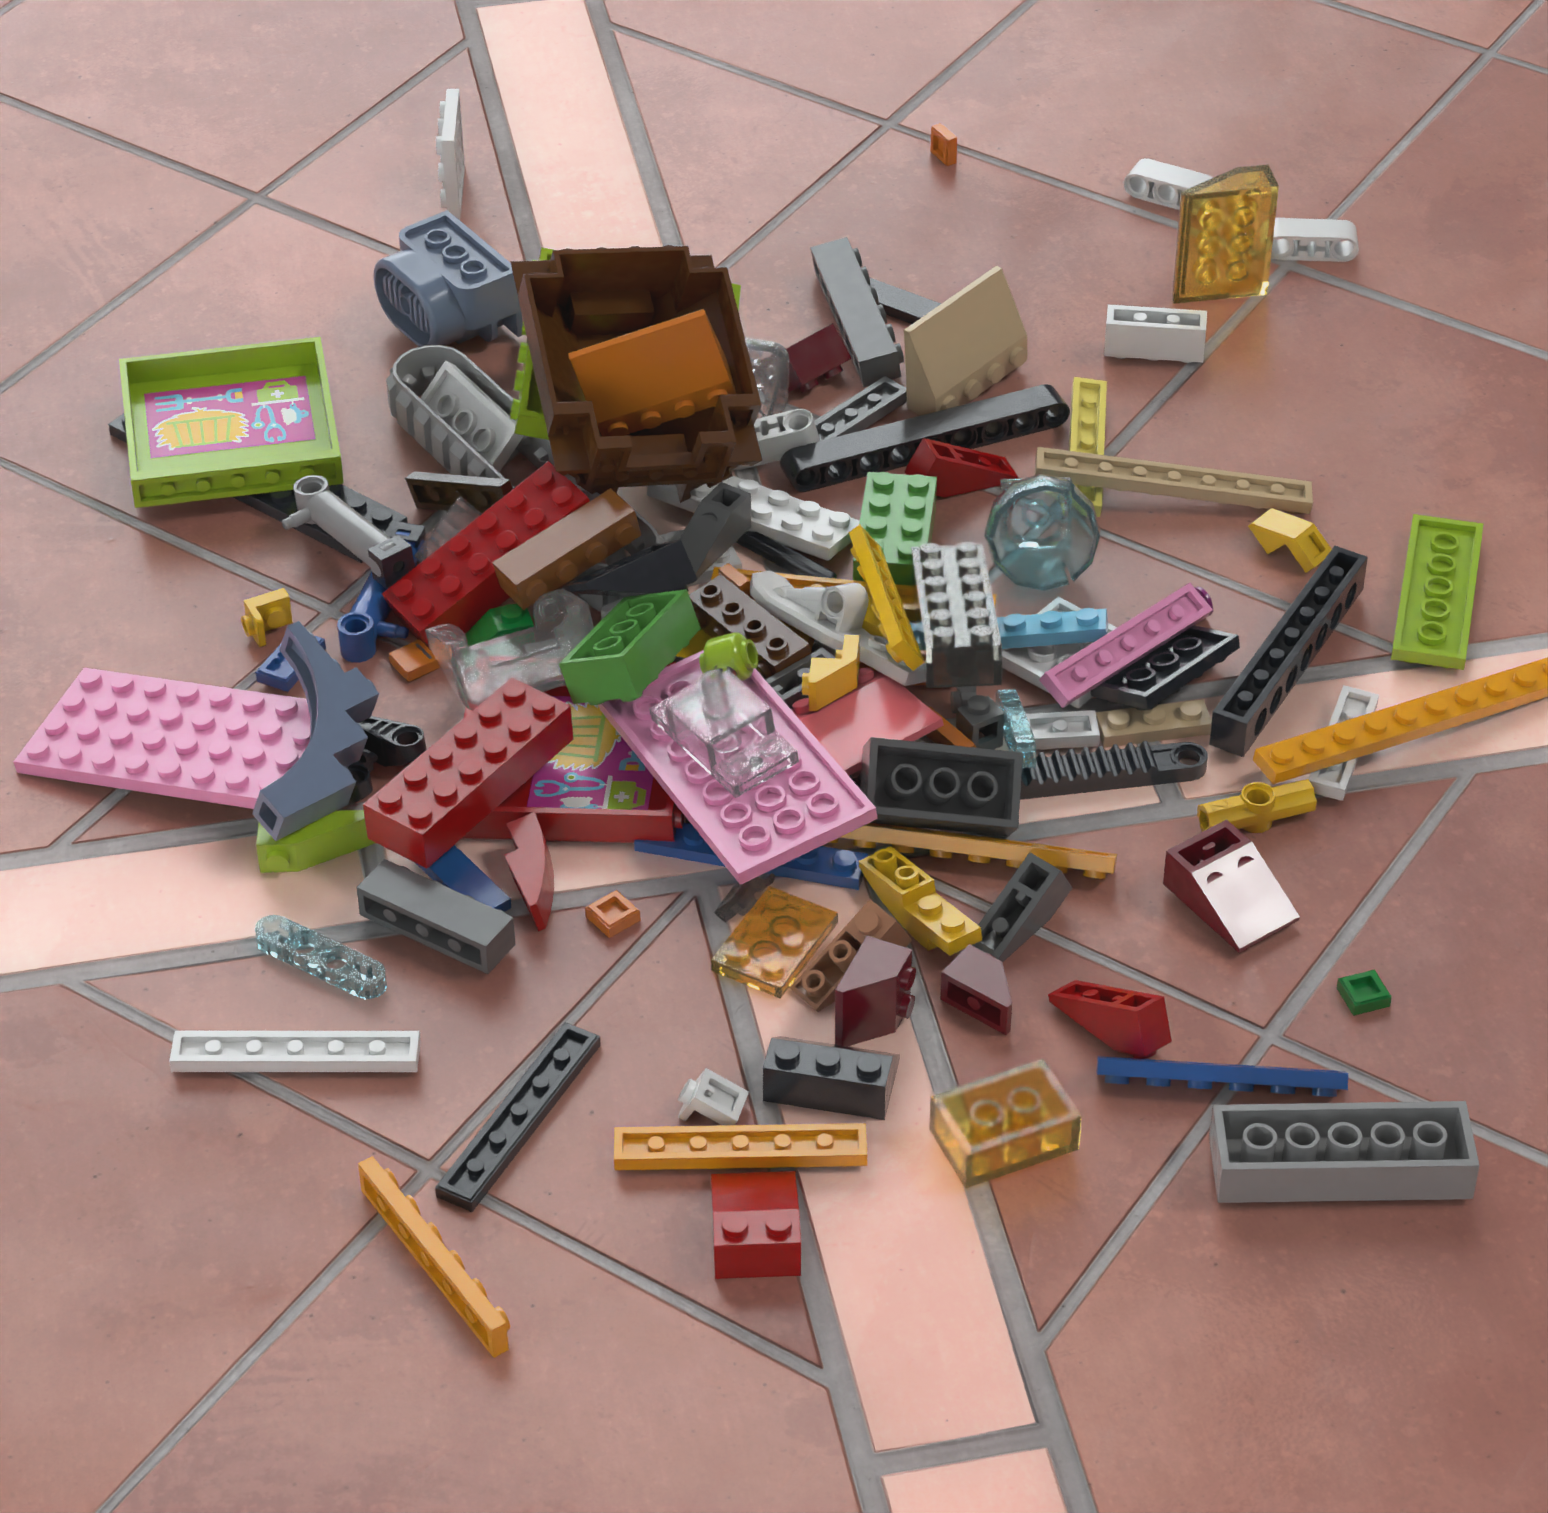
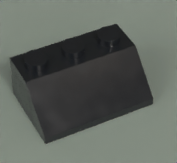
(829, 1077)

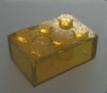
(1004, 1123)

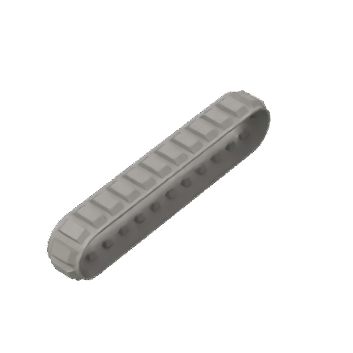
(410, 379)

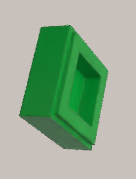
(1364, 992)

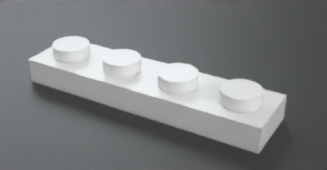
(1335, 779)

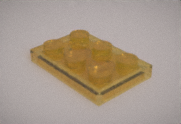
(774, 942)

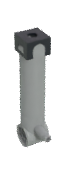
(316, 504)

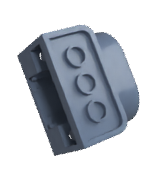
(447, 284)

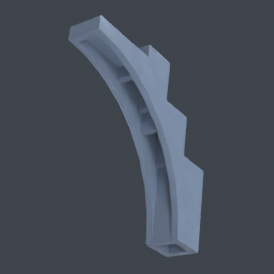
(336, 705)

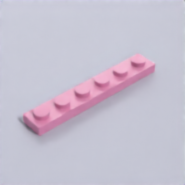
(1125, 645)

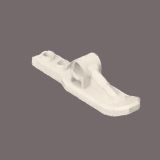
(829, 615)

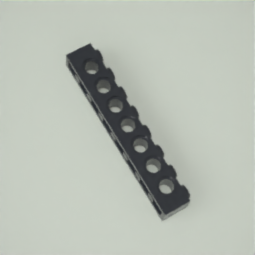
(1287, 651)

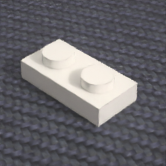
(1064, 729)

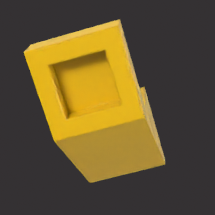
(1300, 536)
(833, 676)

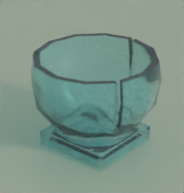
(1040, 529)

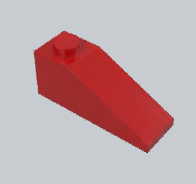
(958, 468)
(1117, 1016)

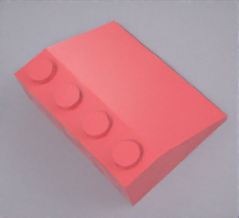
(873, 709)

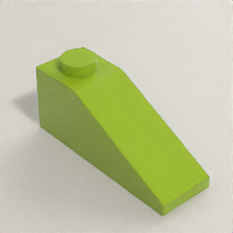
(313, 844)

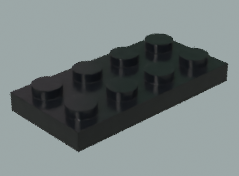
(1168, 668)

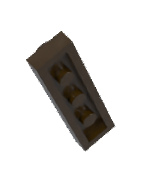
(440, 491)

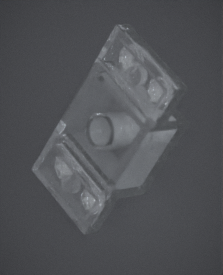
(726, 731)

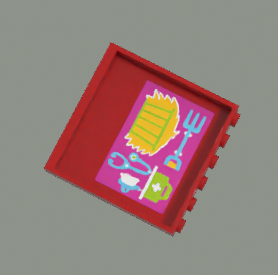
(589, 789)

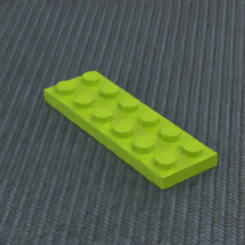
(1437, 592)

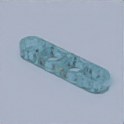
(1017, 729)
(324, 952)

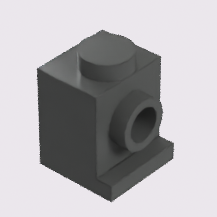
(983, 716)

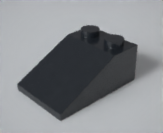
(649, 571)

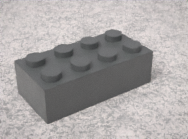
(942, 786)

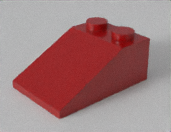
(756, 1225)

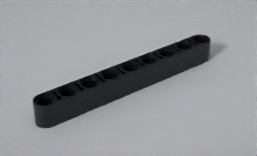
(895, 443)

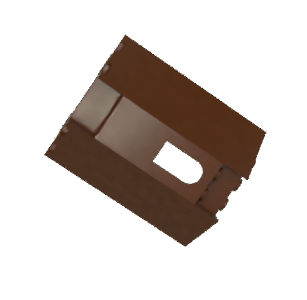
(611, 292)

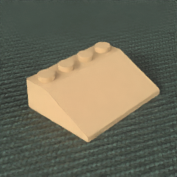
(964, 345)

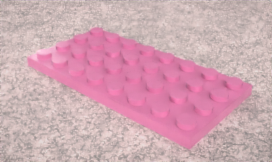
(168, 738)
(768, 823)

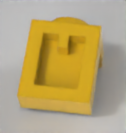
(266, 613)

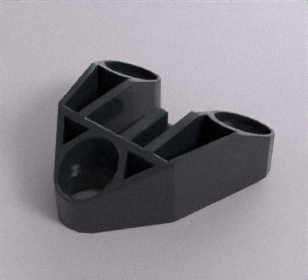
(387, 744)

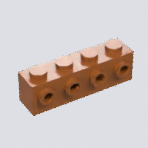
(567, 548)

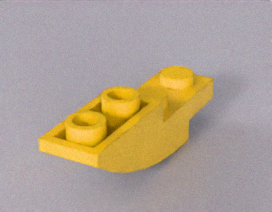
(916, 905)

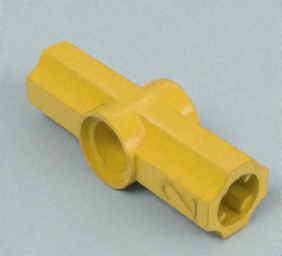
(1259, 806)

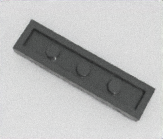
(862, 409)

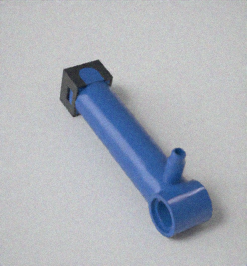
(368, 614)

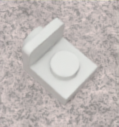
(713, 1098)

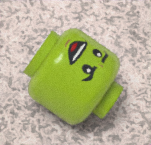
(730, 653)

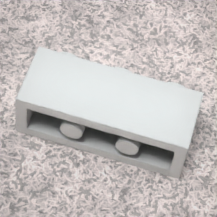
(1155, 333)

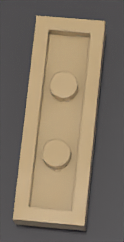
(1152, 725)

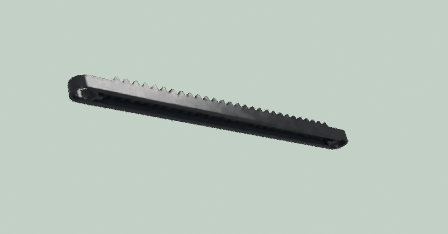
(1108, 769)

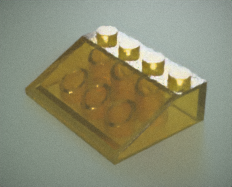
(1226, 236)

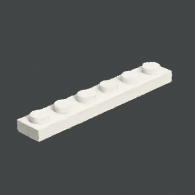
(295, 1051)

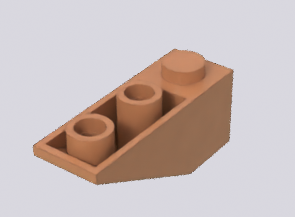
(822, 977)

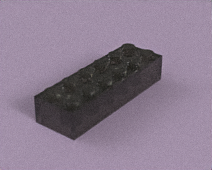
(956, 616)

